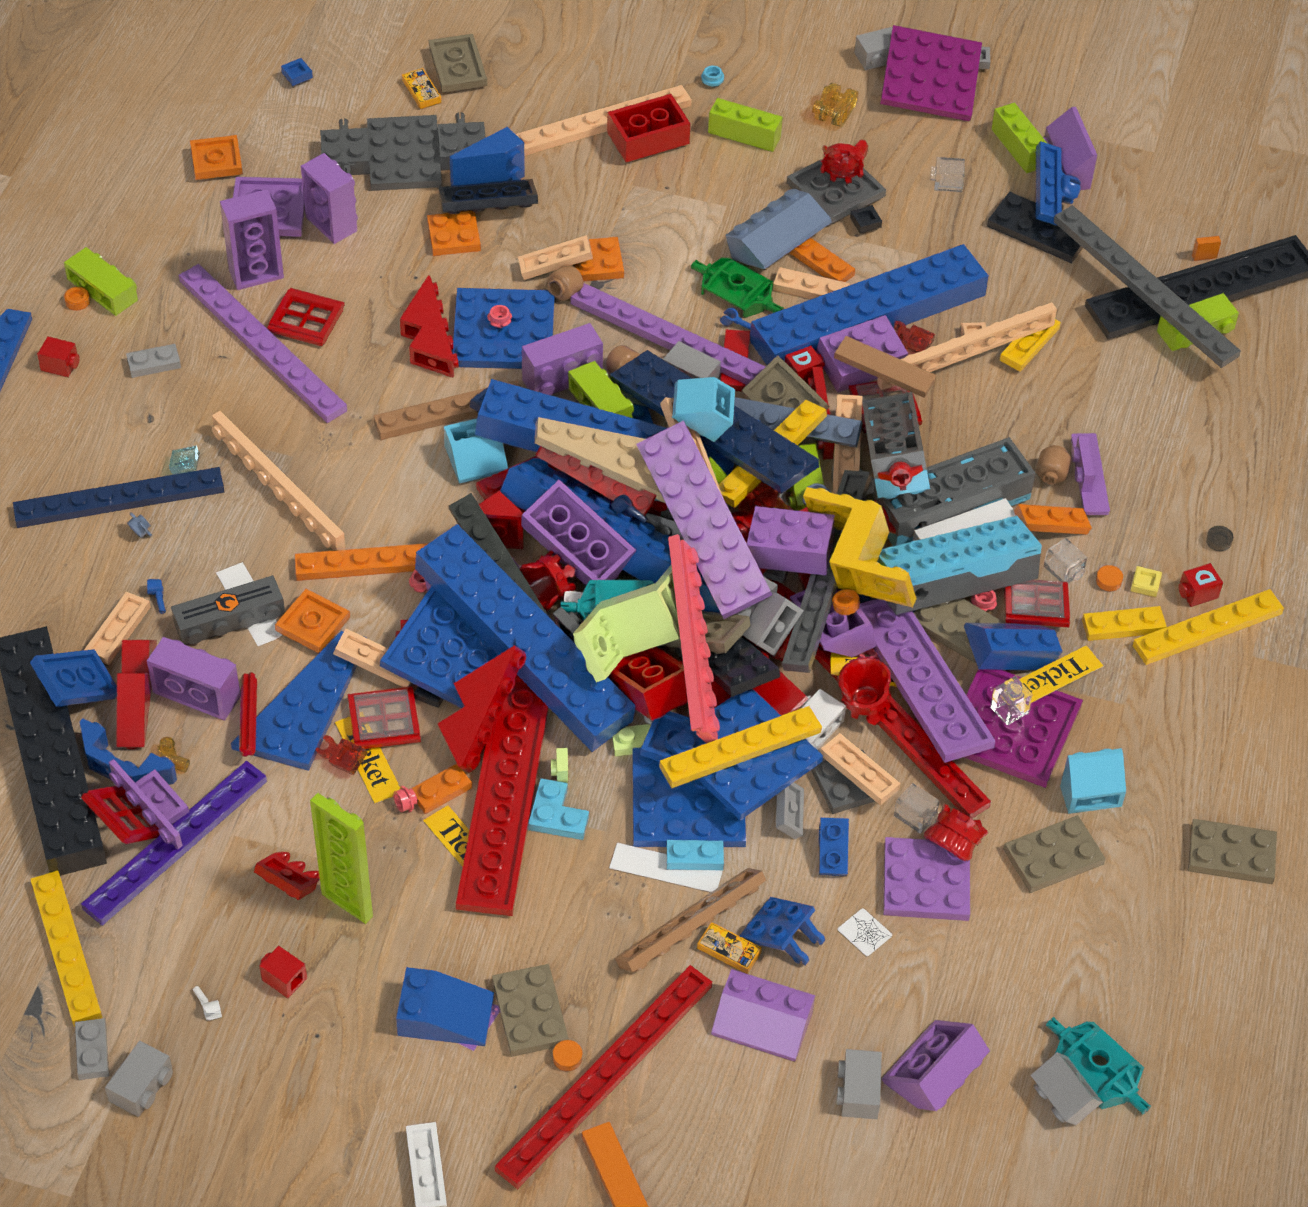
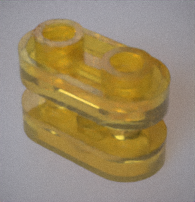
(830, 96)

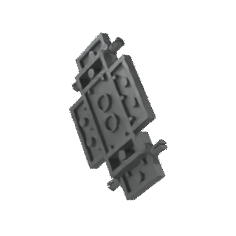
(400, 150)

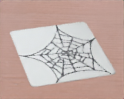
(865, 932)

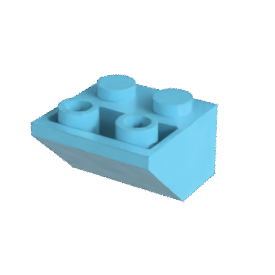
(704, 405)
(471, 454)
(1094, 781)

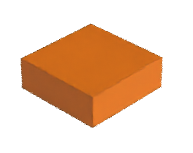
(1206, 248)

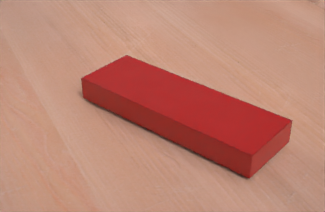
(737, 342)

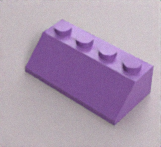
(577, 535)

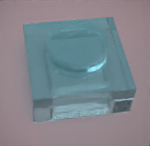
(184, 460)

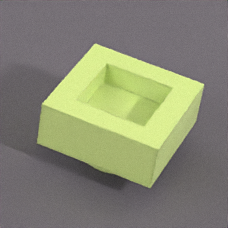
(559, 766)

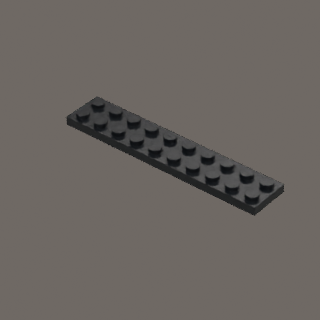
(1233, 275)

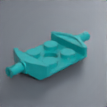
(599, 591)
(1112, 1082)

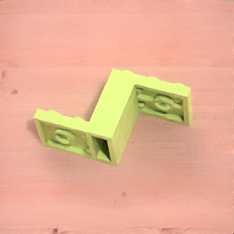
(628, 626)

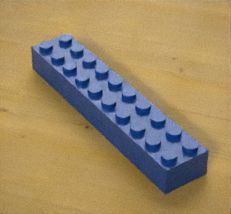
(900, 294)
(512, 411)
(532, 478)
(509, 617)

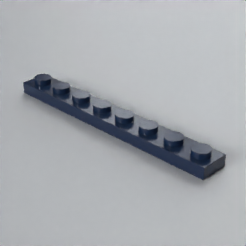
(118, 497)

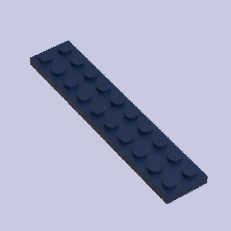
(745, 442)

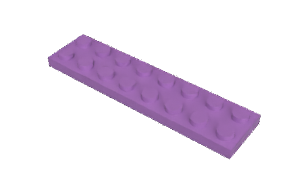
(704, 519)
(927, 683)

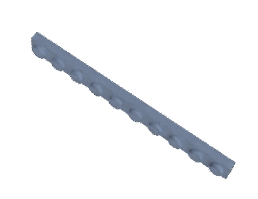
(831, 429)

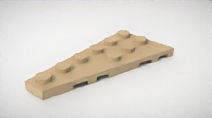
(603, 449)

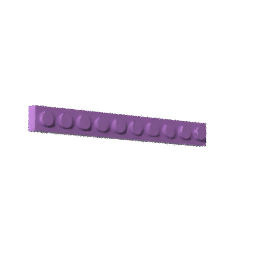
(662, 331)
(263, 343)

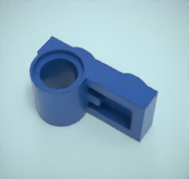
(833, 846)

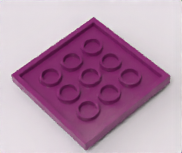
(931, 73)
(1033, 742)

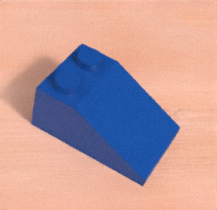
(489, 160)
(443, 1008)

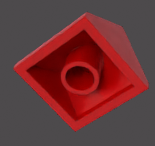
(505, 520)

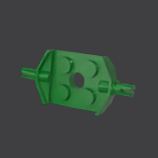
(751, 296)

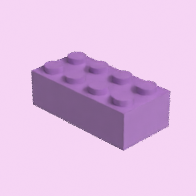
(252, 239)

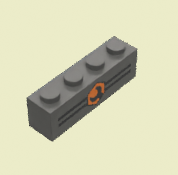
(228, 610)

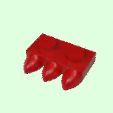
(287, 875)

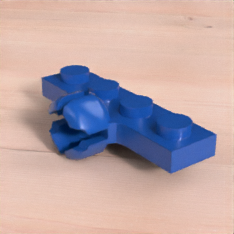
(1052, 184)

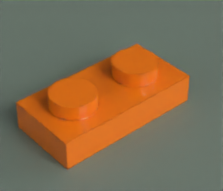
(441, 788)

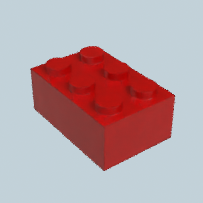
(648, 127)
(651, 681)

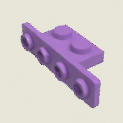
(1089, 473)
(156, 799)

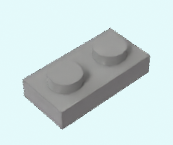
(153, 360)
(790, 810)
(92, 1049)

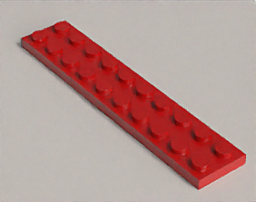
(503, 805)

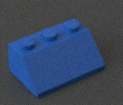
(1012, 645)

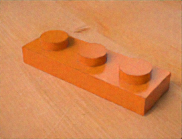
(823, 261)
(1053, 519)

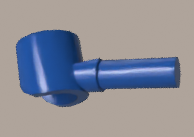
(733, 317)
(155, 587)

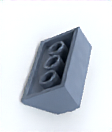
(776, 229)

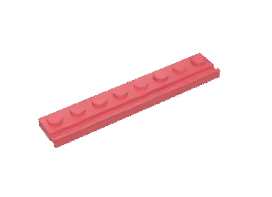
(693, 641)

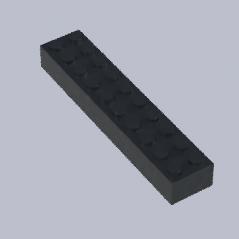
(49, 758)

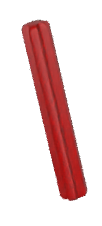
(248, 711)

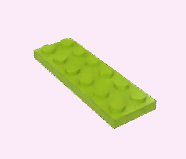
(342, 857)

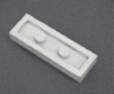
(426, 1165)

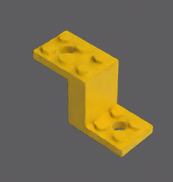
(860, 546)

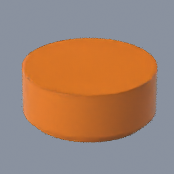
(77, 298)
(1109, 578)
(846, 602)
(567, 1055)

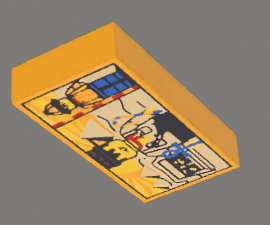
(421, 88)
(729, 948)

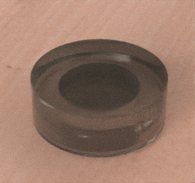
(1219, 538)

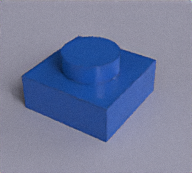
(296, 71)

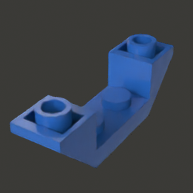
(98, 757)

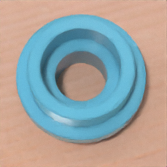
(712, 76)

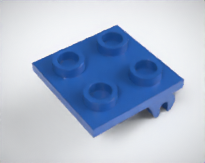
(777, 924)

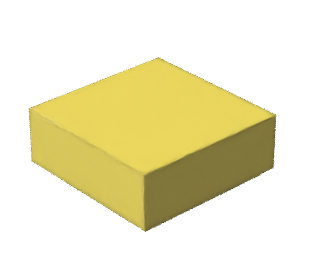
(1146, 581)

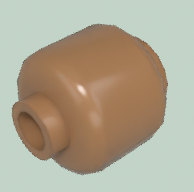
(565, 282)
(619, 356)
(1053, 464)

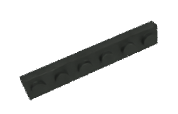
(475, 523)

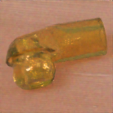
(168, 750)

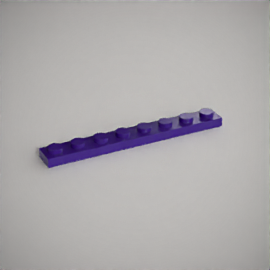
(160, 856)

